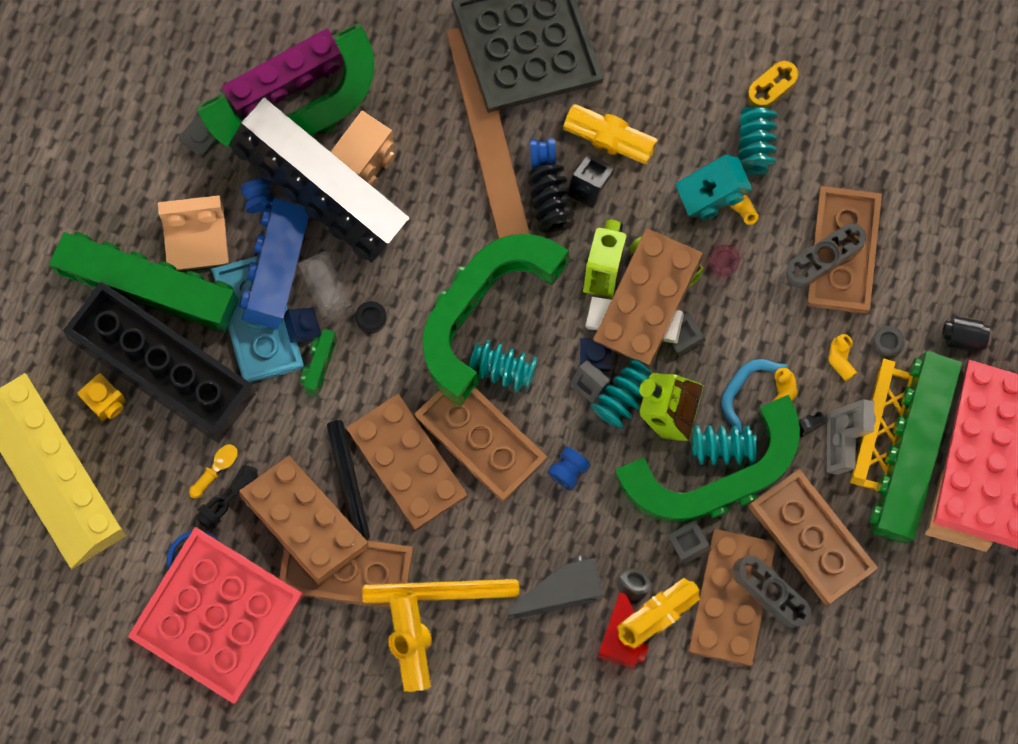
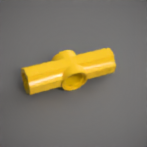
(610, 133)
(658, 613)
(409, 641)

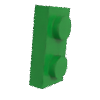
(322, 350)

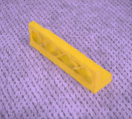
(867, 442)

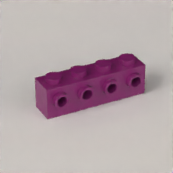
(284, 73)

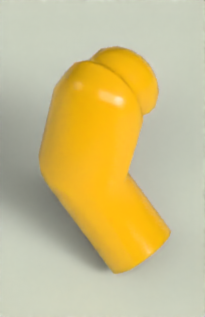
(746, 210)
(785, 383)

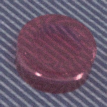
(724, 260)

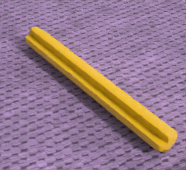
(444, 590)

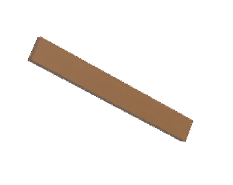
(490, 147)

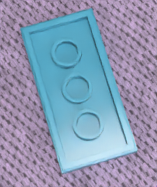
(258, 349)

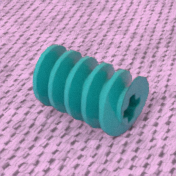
(755, 139)
(503, 366)
(622, 394)
(723, 444)

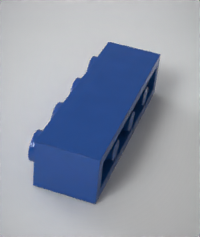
(275, 264)

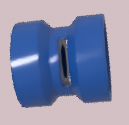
(567, 470)

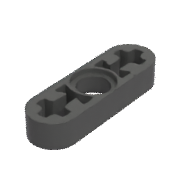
(823, 268)
(785, 592)

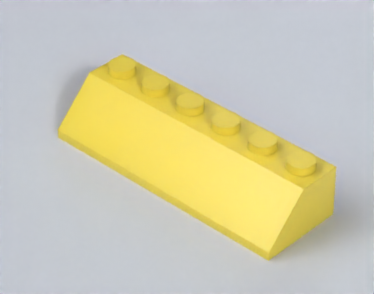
(53, 475)

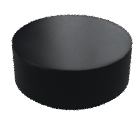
(371, 317)

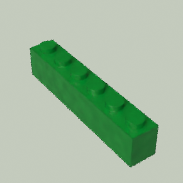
(144, 281)
(915, 447)

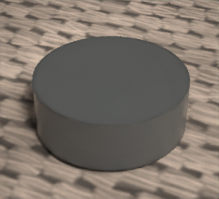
(888, 342)
(634, 584)

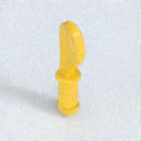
(222, 460)

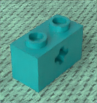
(714, 187)

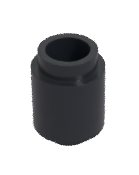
(966, 333)

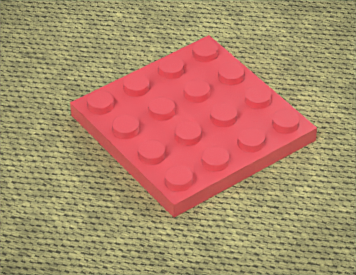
(215, 615)

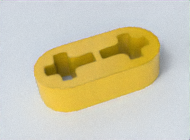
(768, 80)

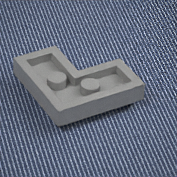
(843, 428)

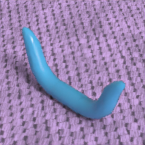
(738, 381)

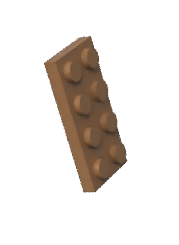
(850, 283)
(648, 297)
(482, 441)
(407, 462)
(303, 519)
(813, 537)
(376, 565)
(726, 613)

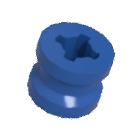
(542, 152)
(257, 195)

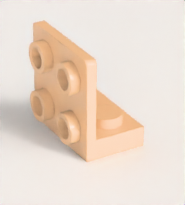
(194, 233)

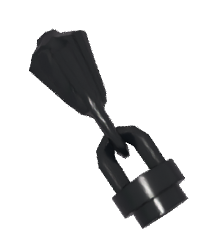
(207, 516)

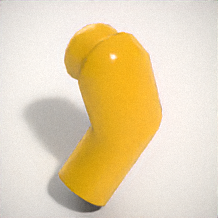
(839, 355)

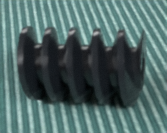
(549, 199)

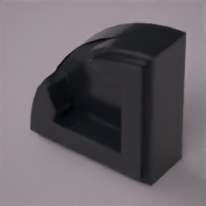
(810, 423)

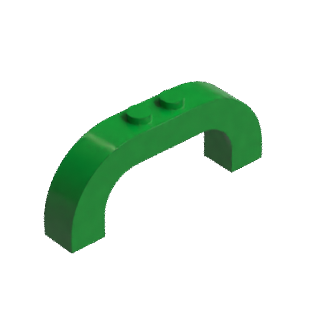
(321, 113)
(470, 285)
(741, 487)

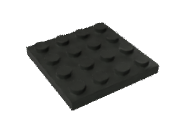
(526, 49)

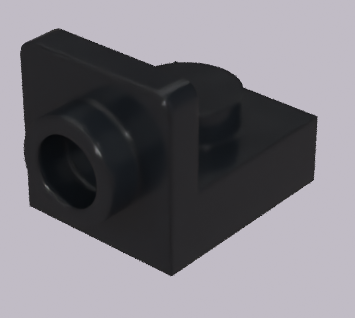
(590, 180)

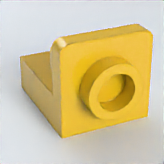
(102, 398)

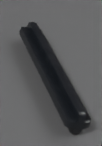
(347, 477)

